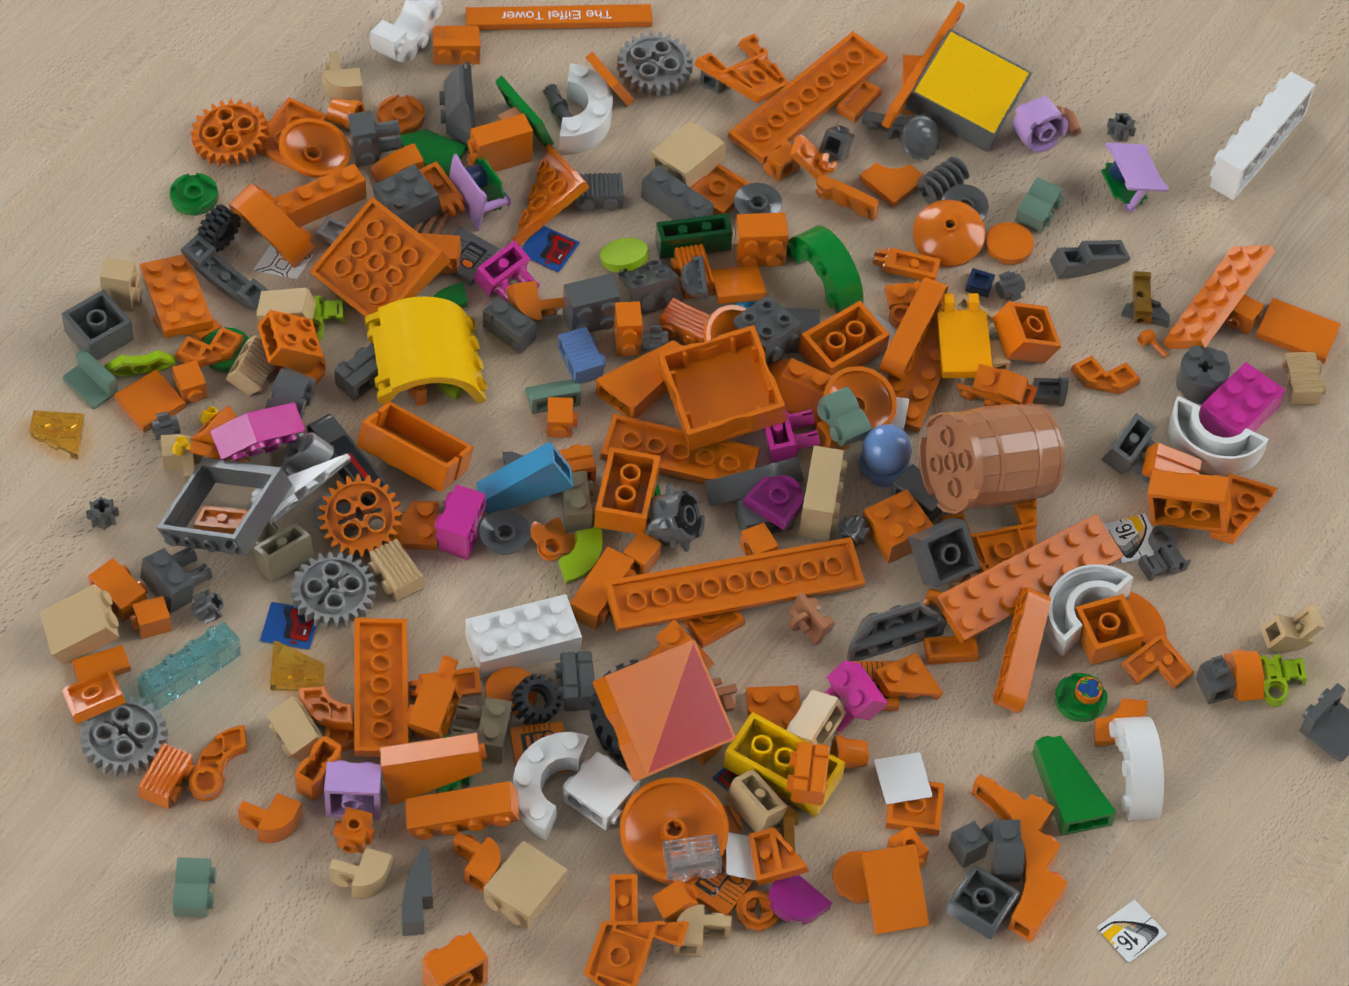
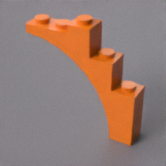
(1041, 887)

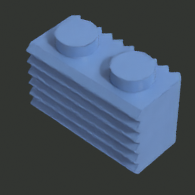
(581, 355)

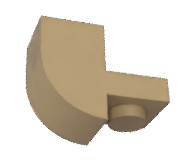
(341, 82)
(174, 462)
(1294, 632)
(366, 878)
(713, 925)

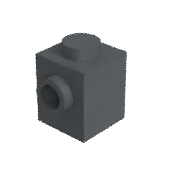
(837, 142)

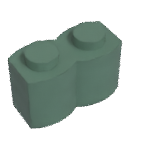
(1039, 204)
(843, 416)
(192, 887)

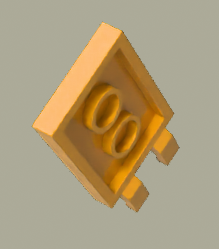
(963, 338)

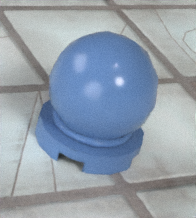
(885, 454)

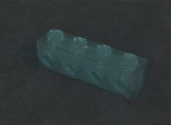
(189, 666)

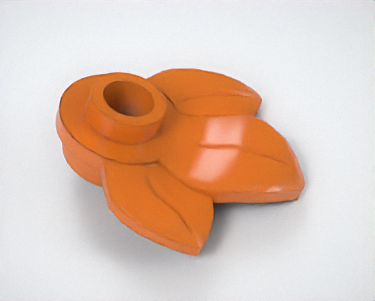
(552, 537)

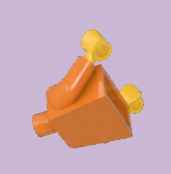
(202, 440)

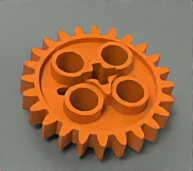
(229, 132)
(352, 494)

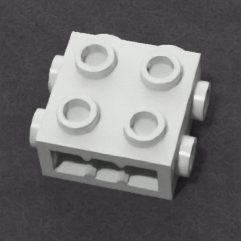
(600, 790)

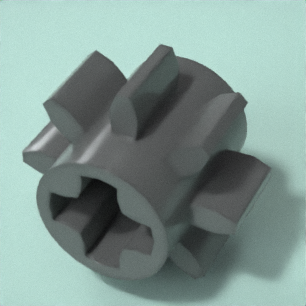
(1121, 127)
(1010, 286)
(654, 337)
(165, 425)
(102, 513)
(856, 528)
(207, 606)

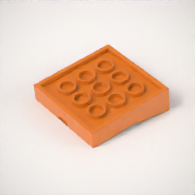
(378, 260)

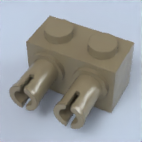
(282, 550)
(494, 723)

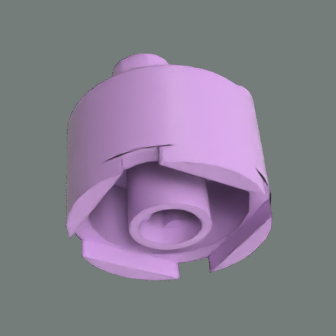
(1039, 124)

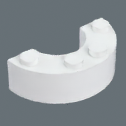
(408, 32)
(593, 124)
(1217, 454)
(1077, 588)
(535, 766)
(1141, 766)

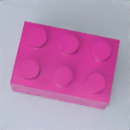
(1241, 403)
(258, 432)

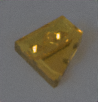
(58, 430)
(294, 669)

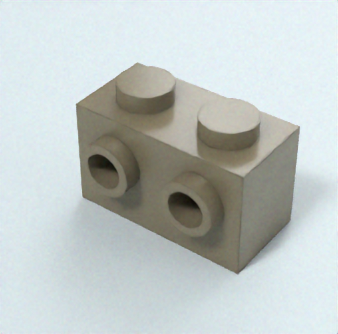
(577, 504)

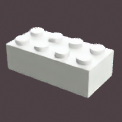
(523, 635)

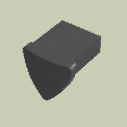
(1051, 390)

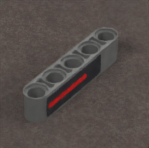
(335, 435)

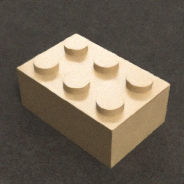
(823, 493)

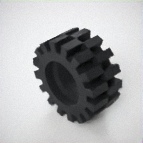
(219, 227)
(548, 692)

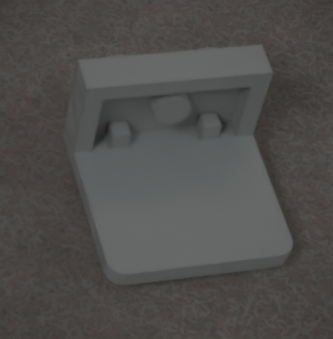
(652, 285)
(774, 325)
(1328, 723)

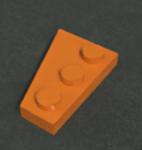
(1247, 501)

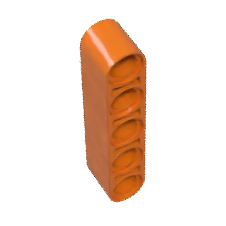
(913, 328)
(1022, 650)

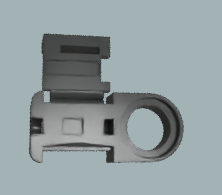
(1165, 555)

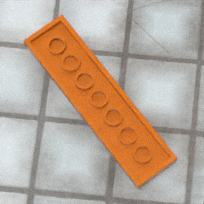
(807, 96)
(994, 593)

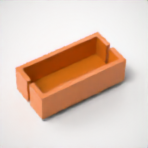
(414, 446)

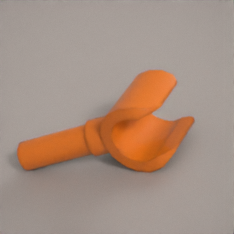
(1148, 337)
(929, 598)

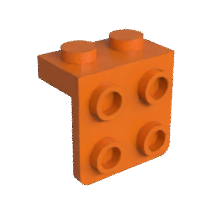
(456, 44)

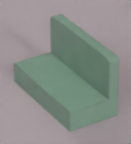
(91, 380)
(539, 394)

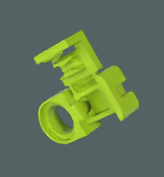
(327, 310)
(1283, 673)

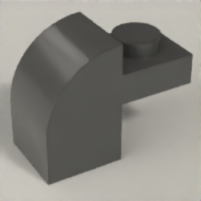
(1008, 850)

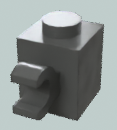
(1216, 680)
(970, 843)

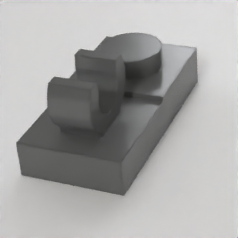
(874, 122)

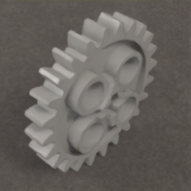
(654, 63)
(333, 590)
(107, 751)

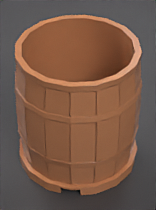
(991, 456)

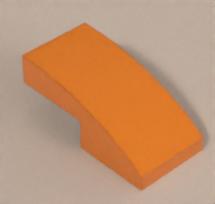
(396, 162)

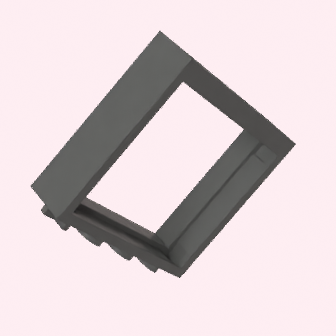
(210, 471)

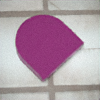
(776, 499)
(797, 900)

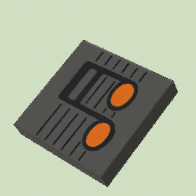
(473, 254)

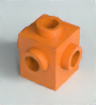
(354, 831)

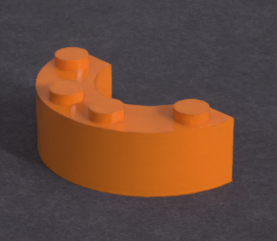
(270, 220)

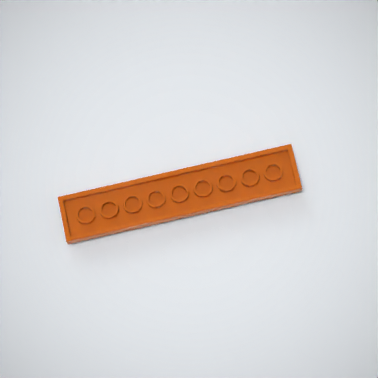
(733, 584)

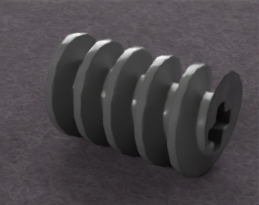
(942, 178)

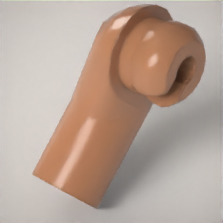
(1070, 116)

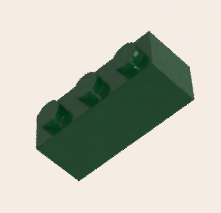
(711, 231)

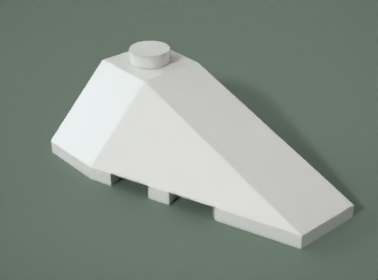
(304, 484)

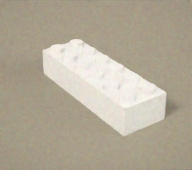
(1261, 135)

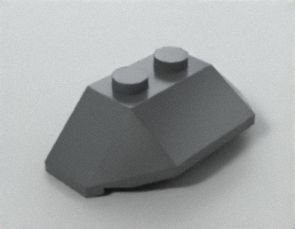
(458, 103)
(894, 630)

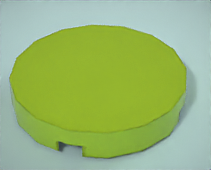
(624, 254)

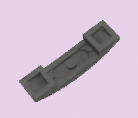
(221, 274)
(740, 484)

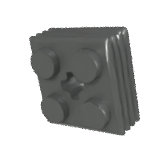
(979, 886)

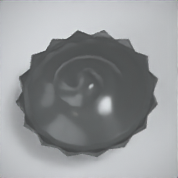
(920, 137)

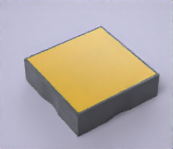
(968, 90)

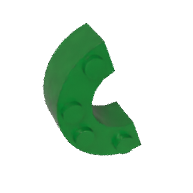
(830, 263)

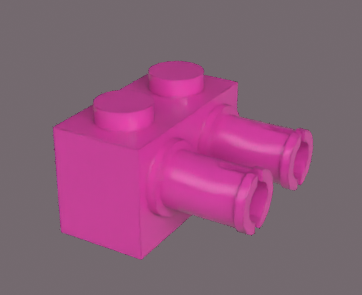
(502, 268)
(784, 443)
(857, 692)

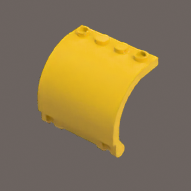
(425, 344)

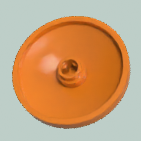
(666, 812)

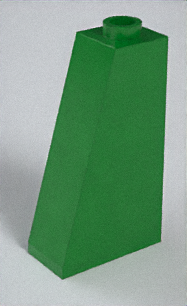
(1070, 788)

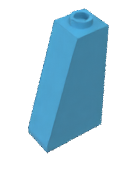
(527, 479)

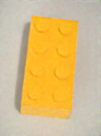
(768, 751)

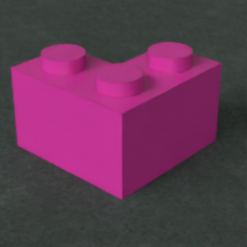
(459, 521)

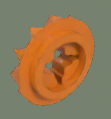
(747, 905)

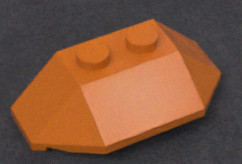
(799, 385)

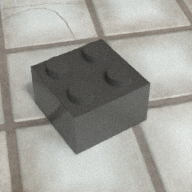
(409, 196)
(590, 303)
(98, 325)
(944, 552)

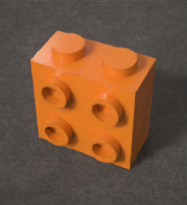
(290, 341)

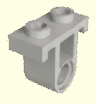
(306, 453)

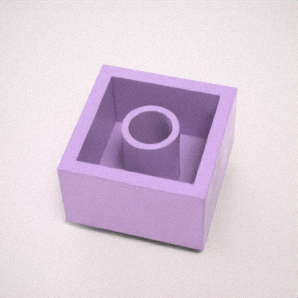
(353, 787)

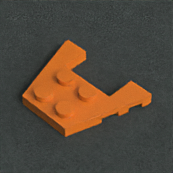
(753, 77)
(1003, 543)
(624, 948)

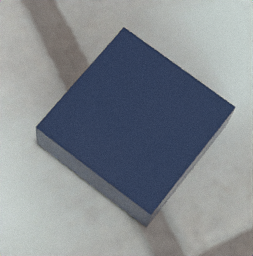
(980, 282)

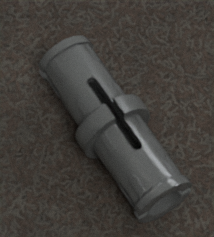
(557, 104)

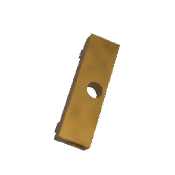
(1142, 306)
(788, 821)

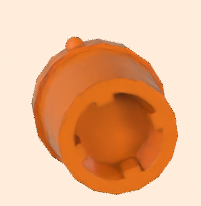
(340, 108)
(851, 751)
(206, 783)

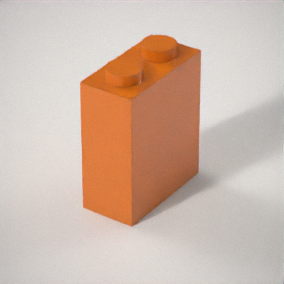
(502, 143)

